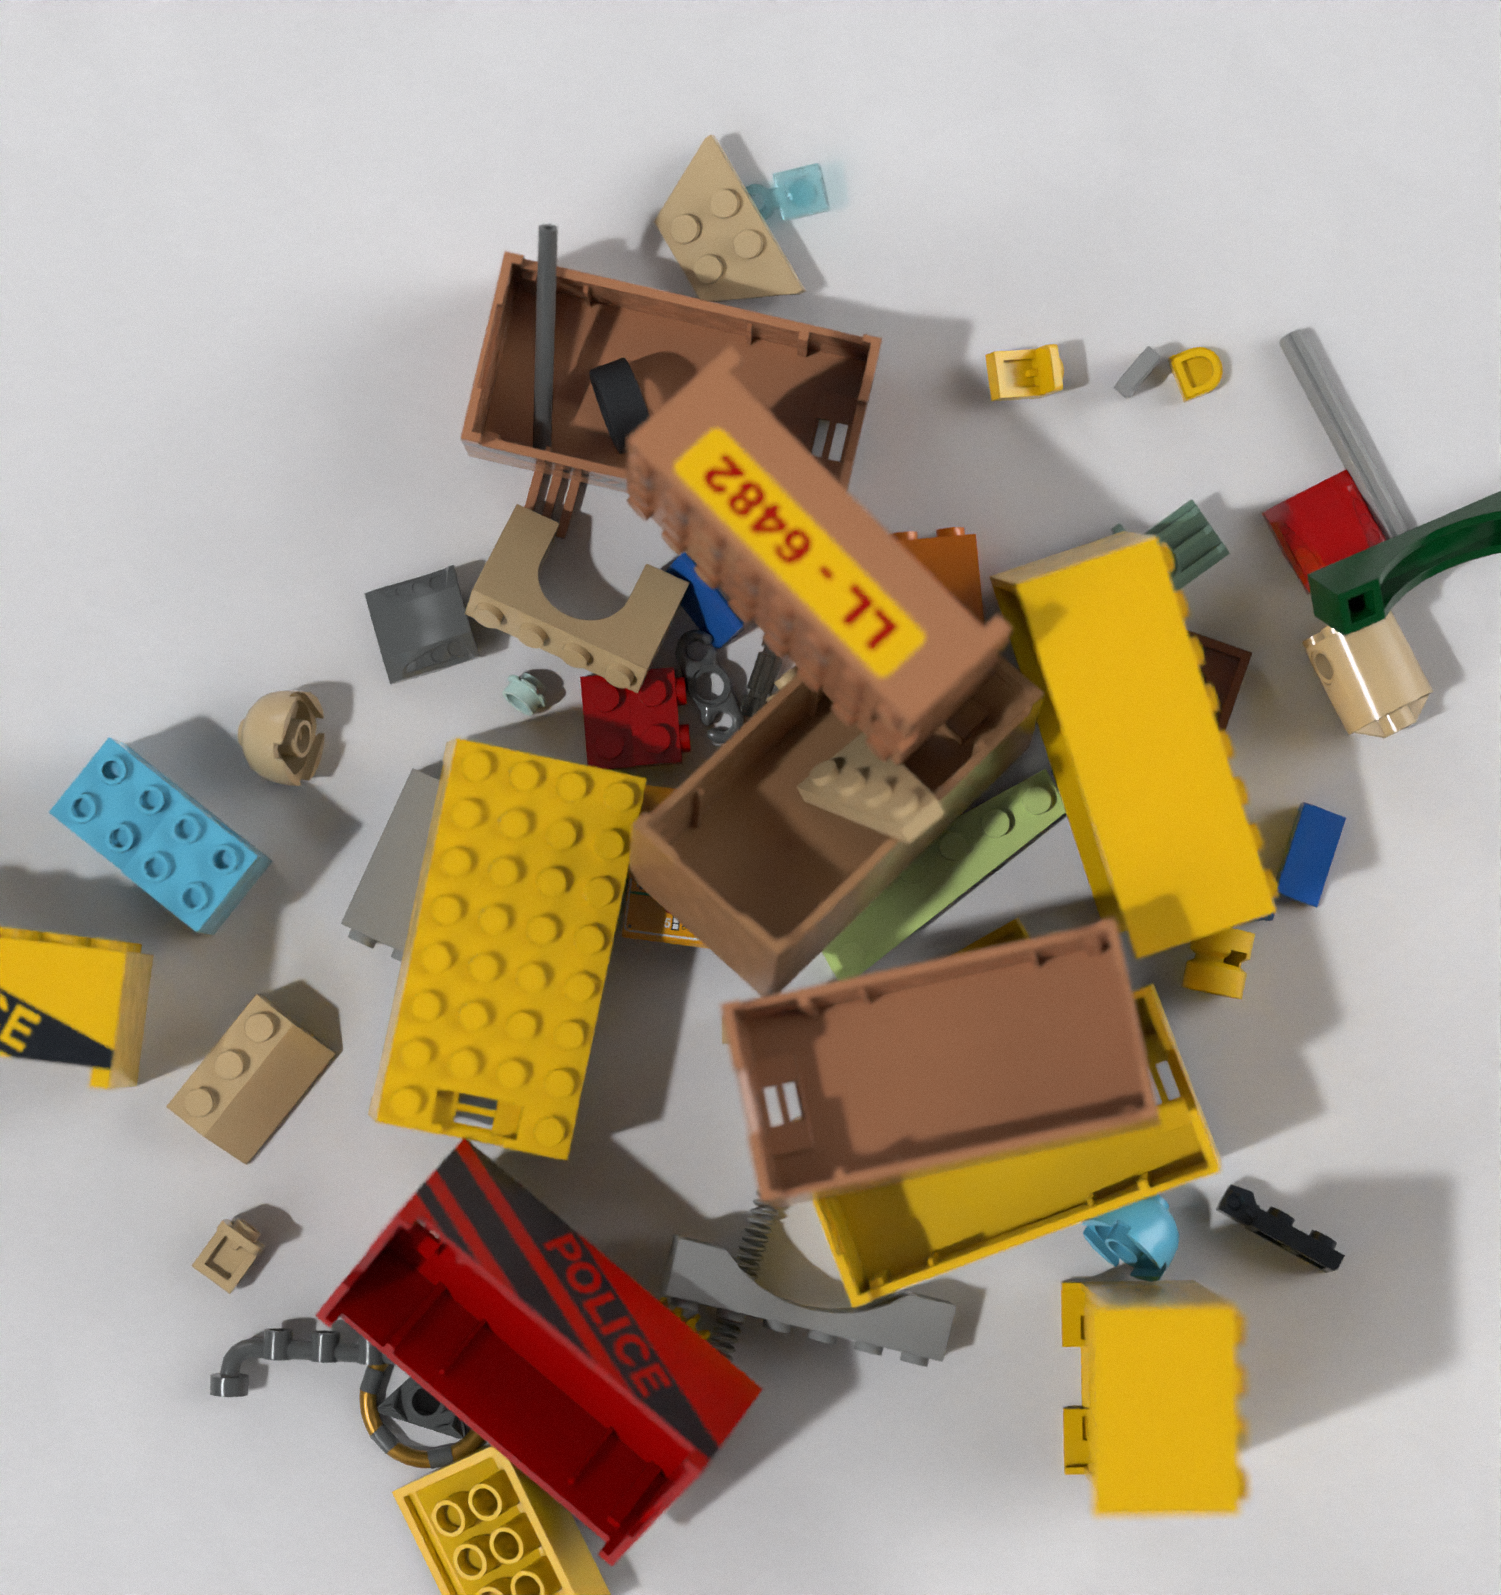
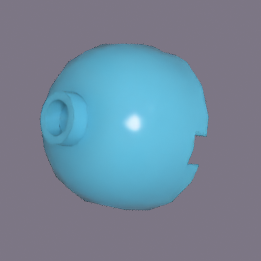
(1138, 1235)

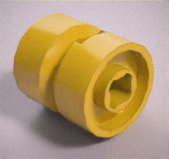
(1218, 963)

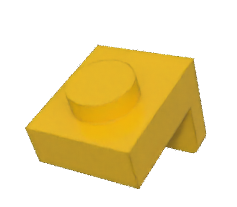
(1024, 373)

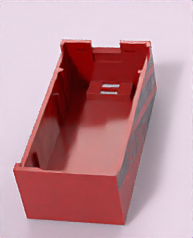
(544, 1347)

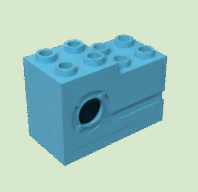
(160, 837)

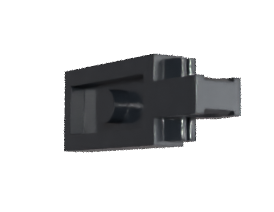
(1278, 1229)

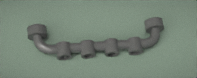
(280, 1346)

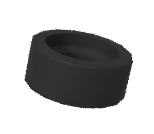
(619, 400)

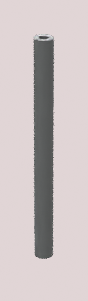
(545, 336)

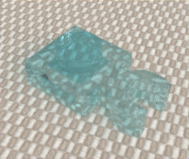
(796, 193)

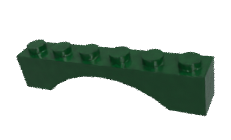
(1371, 582)

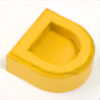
(1196, 372)

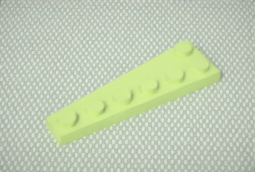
(945, 871)

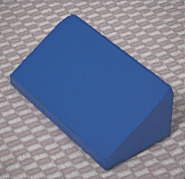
(706, 605)
(1309, 854)

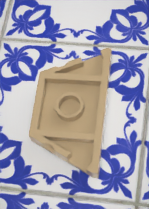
(722, 234)

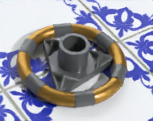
(416, 1406)

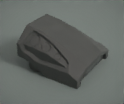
(421, 625)

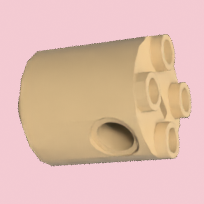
(1370, 677)

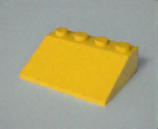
(496, 1531)

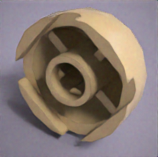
(281, 736)

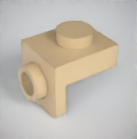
(229, 1253)

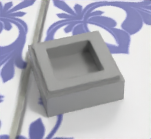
(1137, 372)

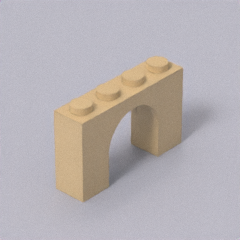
(613, 647)

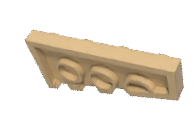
(872, 792)

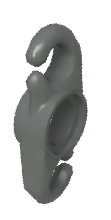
(692, 670)

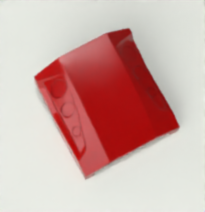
(1323, 525)

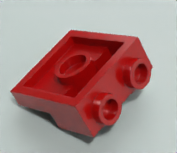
(633, 727)

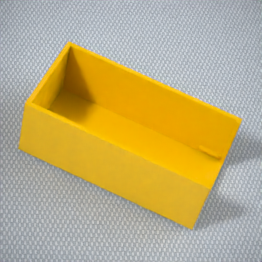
(1136, 741)

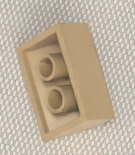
(251, 1079)

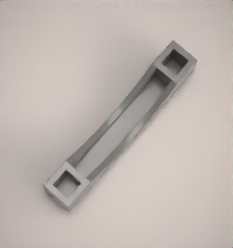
(901, 1322)

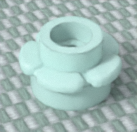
(525, 693)

